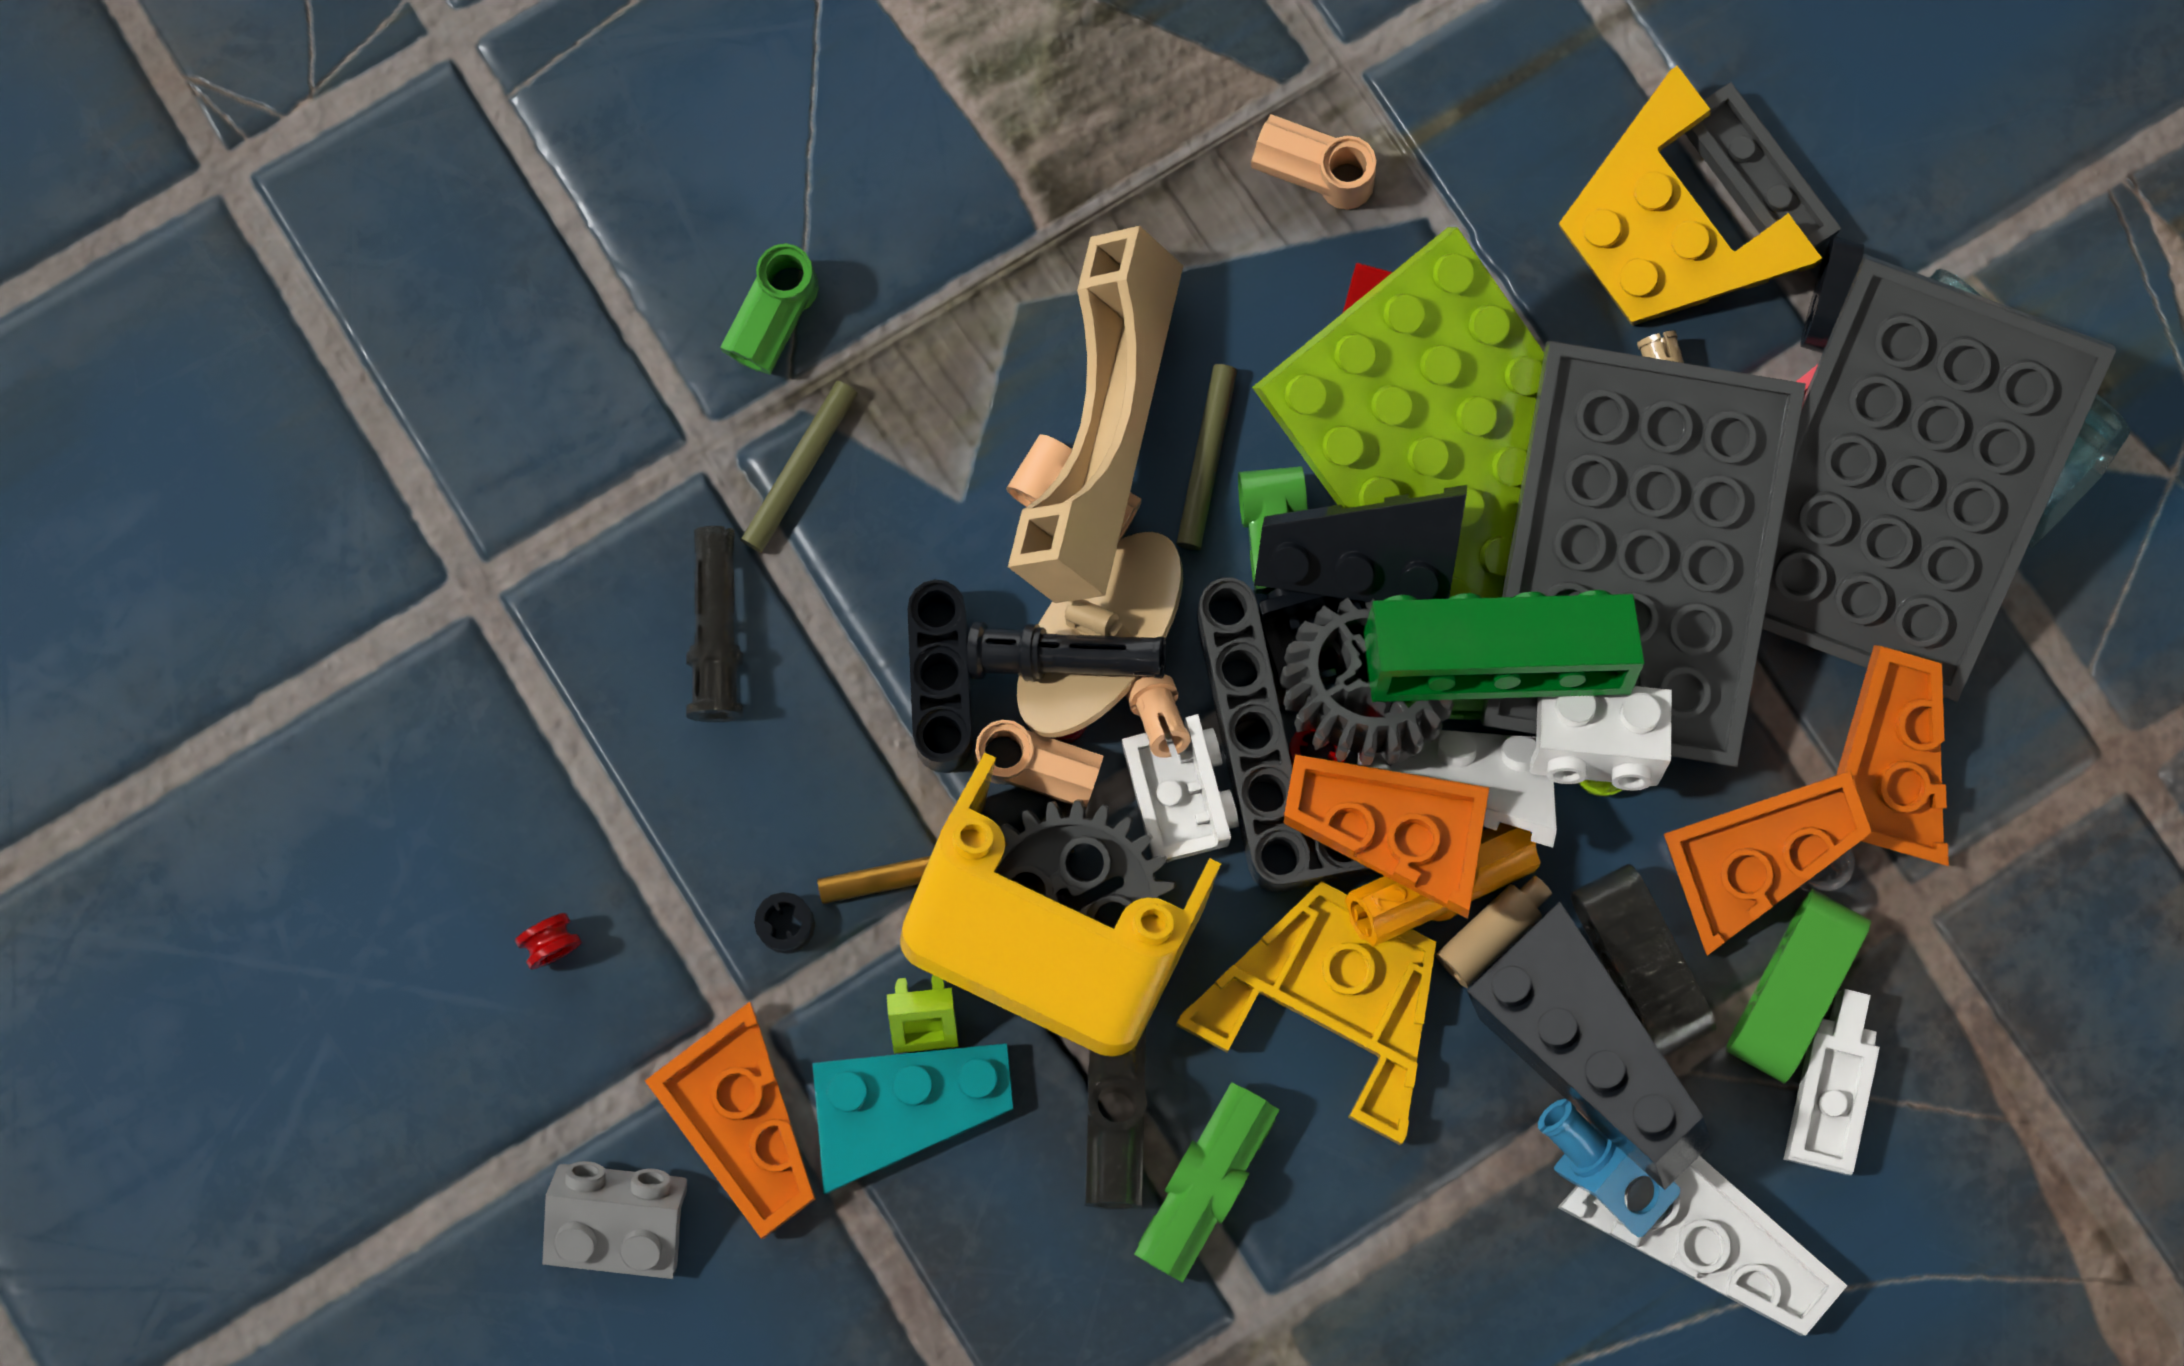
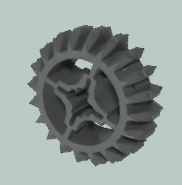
(1346, 710)

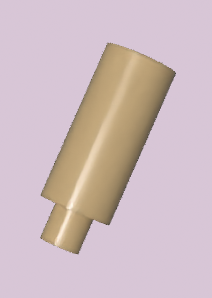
(1493, 931)

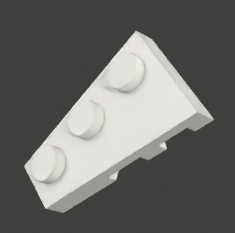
(1490, 762)

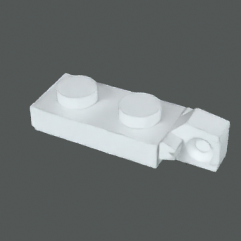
(1834, 1088)

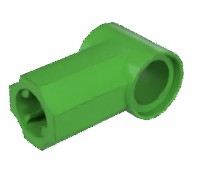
(770, 313)
(1268, 494)

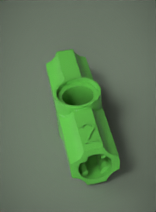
(1207, 1182)

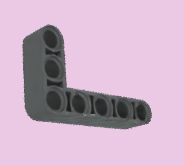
(1268, 764)

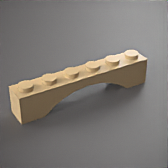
(1074, 528)

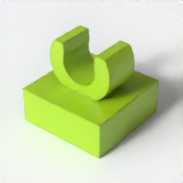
(922, 1018)

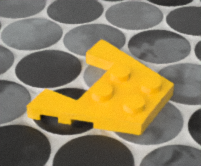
(1649, 233)
(1341, 983)

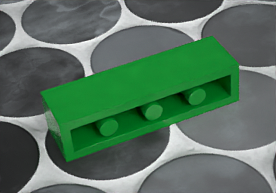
(1502, 646)

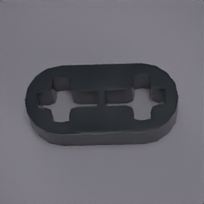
(1830, 291)

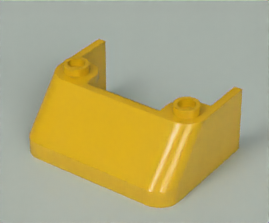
(1033, 951)

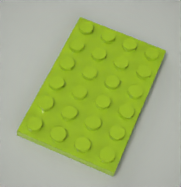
(1419, 395)

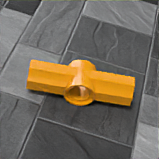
(1389, 909)

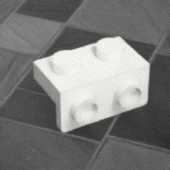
(1604, 738)
(1181, 794)

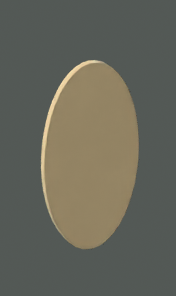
(1137, 603)

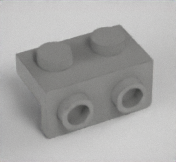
(613, 1220)

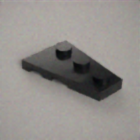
(1365, 549)

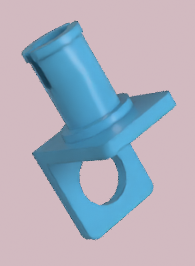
(1600, 1166)

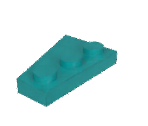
(903, 1103)

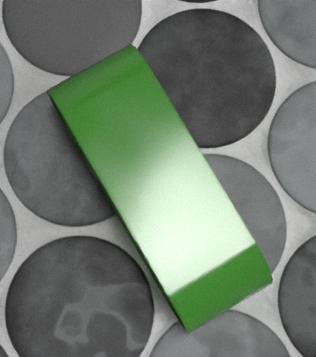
(1798, 986)

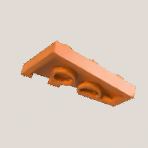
(1898, 754)
(1762, 852)

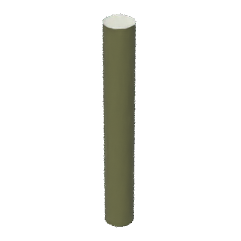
(1206, 457)
(799, 466)

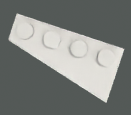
(1723, 1244)

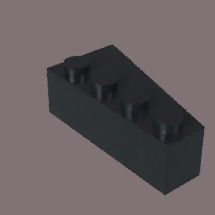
(1584, 1039)

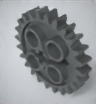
(1047, 849)

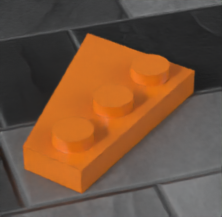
(1394, 823)
(737, 1120)

